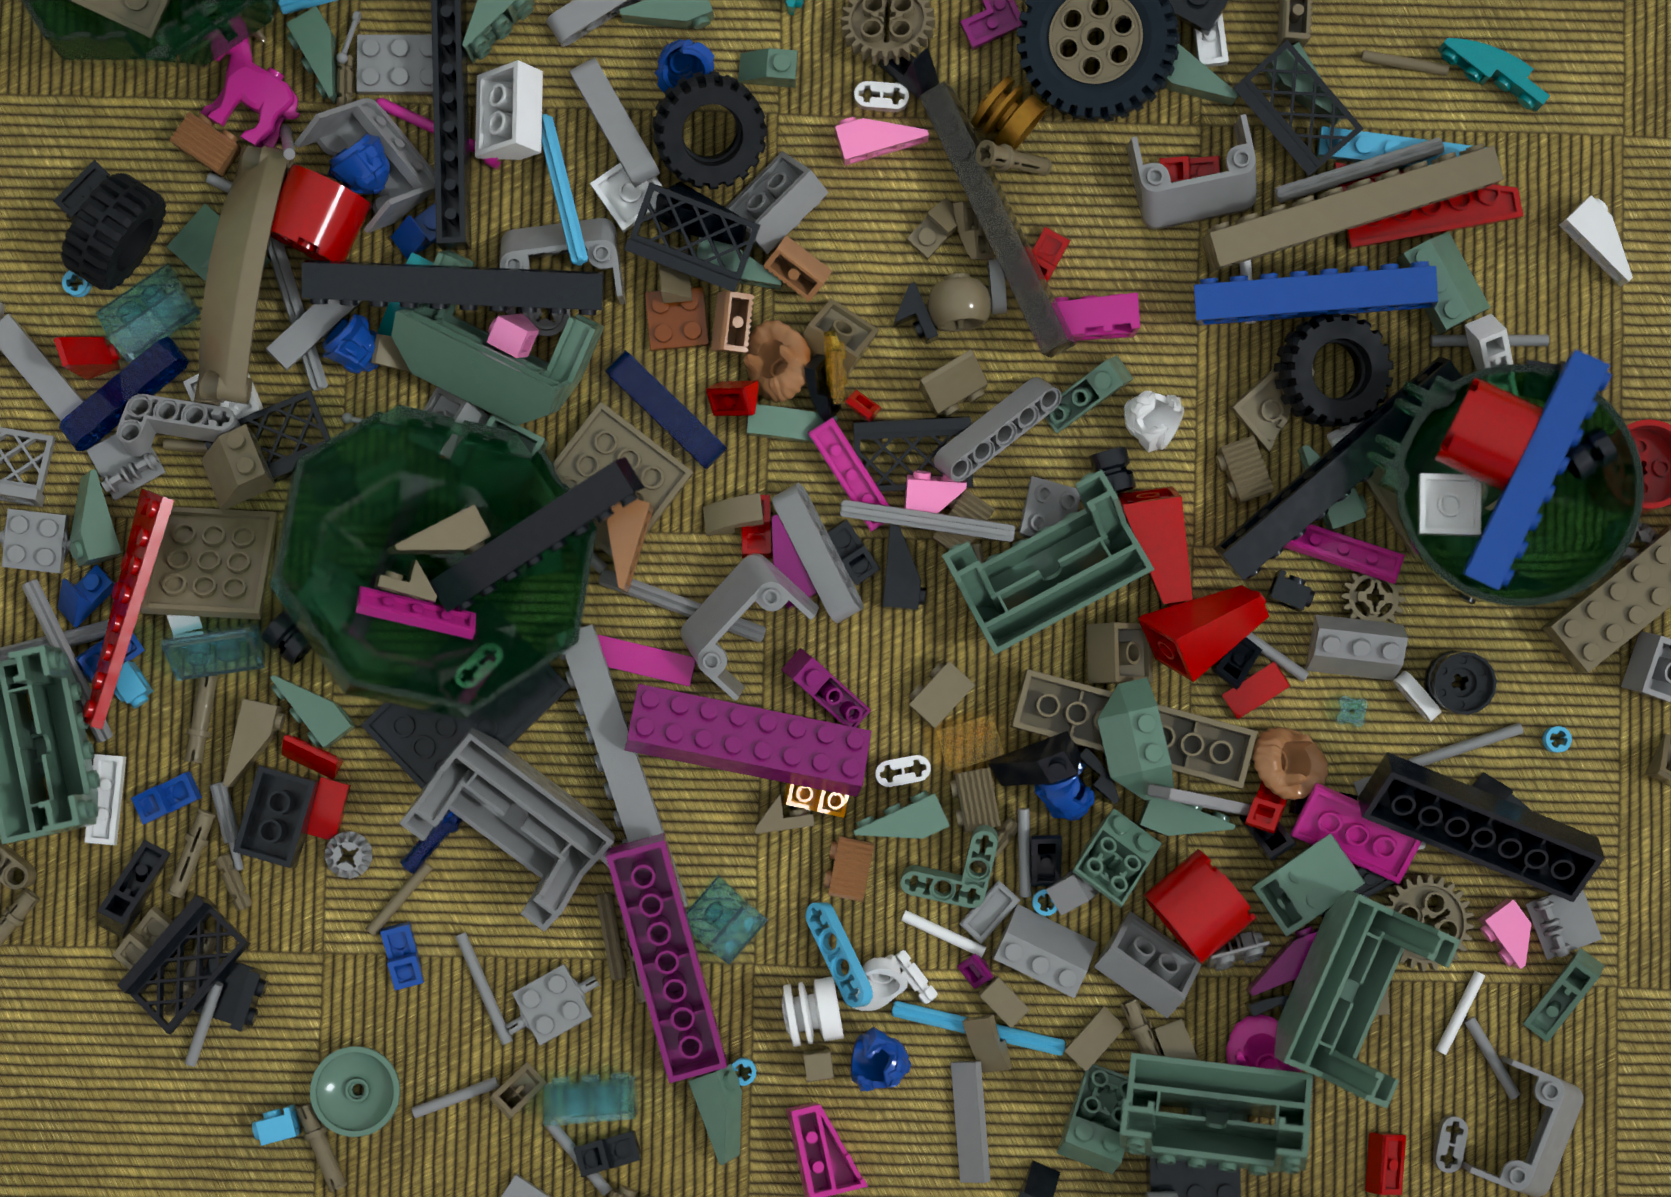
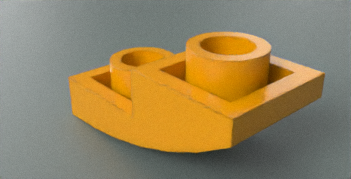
(816, 800)

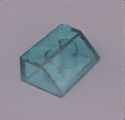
(147, 313)
(215, 651)
(590, 1099)

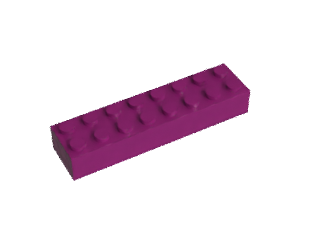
(748, 740)
(666, 957)

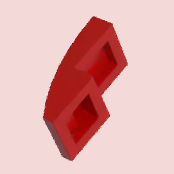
(1187, 168)
(1049, 251)
(862, 405)
(758, 537)
(1256, 690)
(328, 808)
(1266, 810)

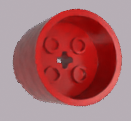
(318, 215)
(1489, 434)
(1654, 449)
(1199, 906)

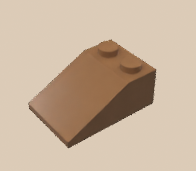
(627, 534)

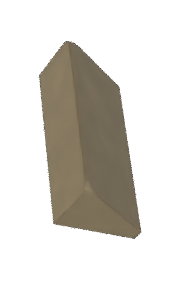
(674, 284)

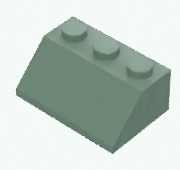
(1457, 289)

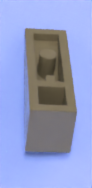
(253, 733)

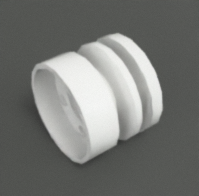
(812, 1011)

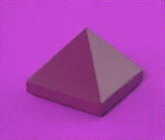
(975, 970)

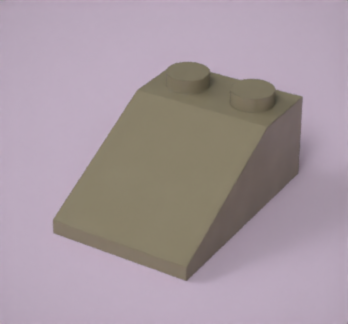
(457, 533)

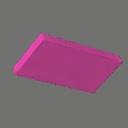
(1362, 840)

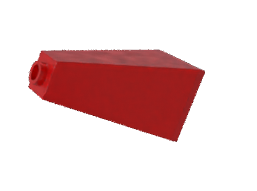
(1159, 527)
(1203, 630)

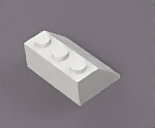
(509, 112)

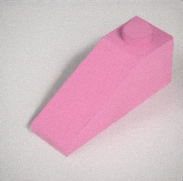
(872, 138)

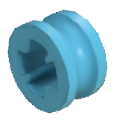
(82, 289)
(1559, 747)
(1036, 905)
(745, 1062)

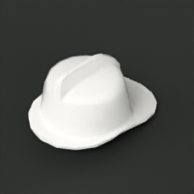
(885, 981)

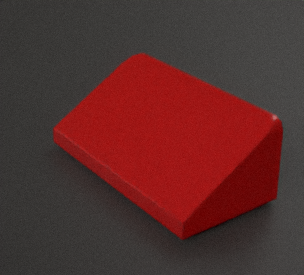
(733, 398)
(311, 756)
(1385, 1163)

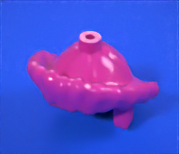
(1254, 1044)

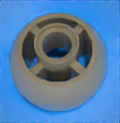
(959, 303)

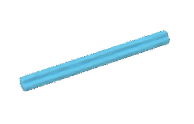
(562, 192)
(954, 1022)

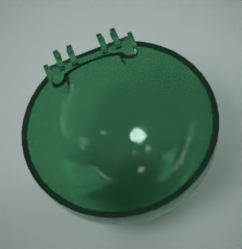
(1580, 527)

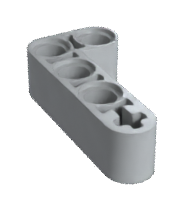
(155, 419)

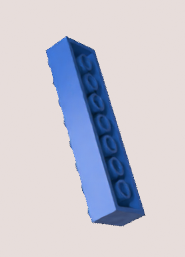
(1316, 295)
(1533, 476)

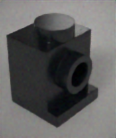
(1290, 592)

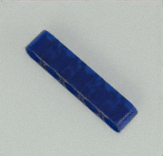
(105, 407)
(666, 409)

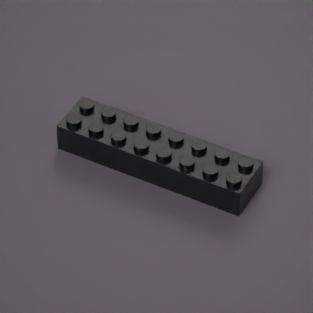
(1480, 827)

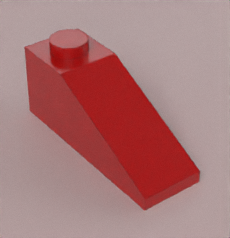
(87, 355)

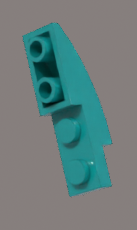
(1486, 61)

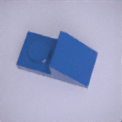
(416, 233)
(82, 599)

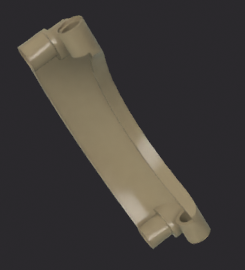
(236, 276)

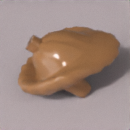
(777, 360)
(1289, 762)

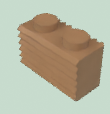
(206, 144)
(797, 268)
(732, 322)
(850, 868)

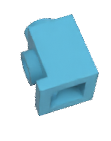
(132, 685)
(277, 1125)

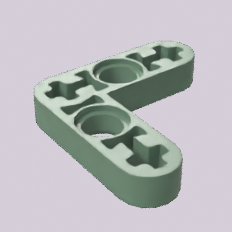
(966, 881)

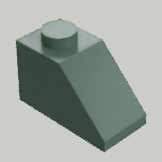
(769, 67)

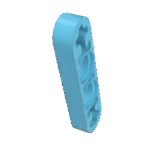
(835, 956)

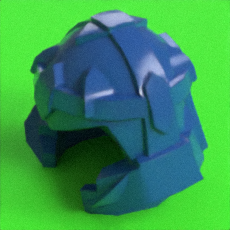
(681, 60)
(362, 166)
(351, 344)
(1067, 797)
(878, 1061)

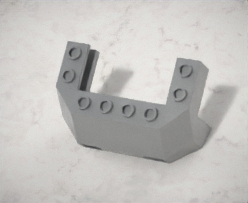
(519, 814)

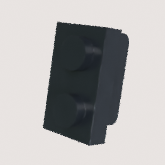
(79, 190)
(238, 995)

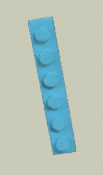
(1369, 145)

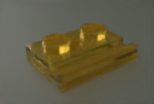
(835, 372)
(969, 742)

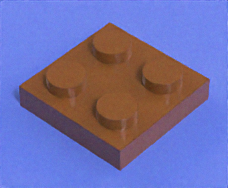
(676, 323)

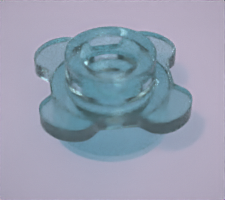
(1359, 707)

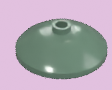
(334, 1093)

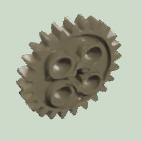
(909, 28)
(1415, 898)

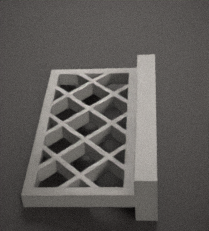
(19, 491)

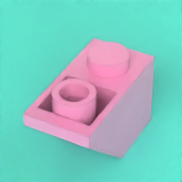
(513, 334)
(930, 492)
(1510, 931)

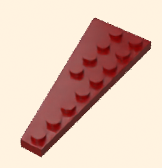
(128, 594)

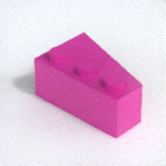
(1102, 316)
(820, 1155)

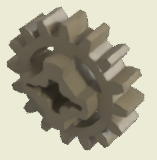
(1372, 611)

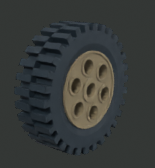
(1116, 86)

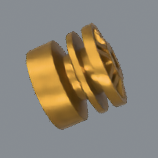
(1008, 114)

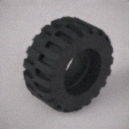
(731, 162)
(113, 231)
(1369, 363)

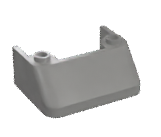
(410, 175)
(1199, 198)
(549, 240)
(750, 582)
(1550, 1140)

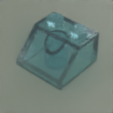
(724, 920)

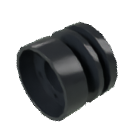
(1475, 688)

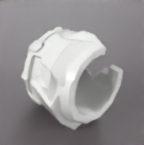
(1153, 419)

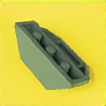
(1135, 739)

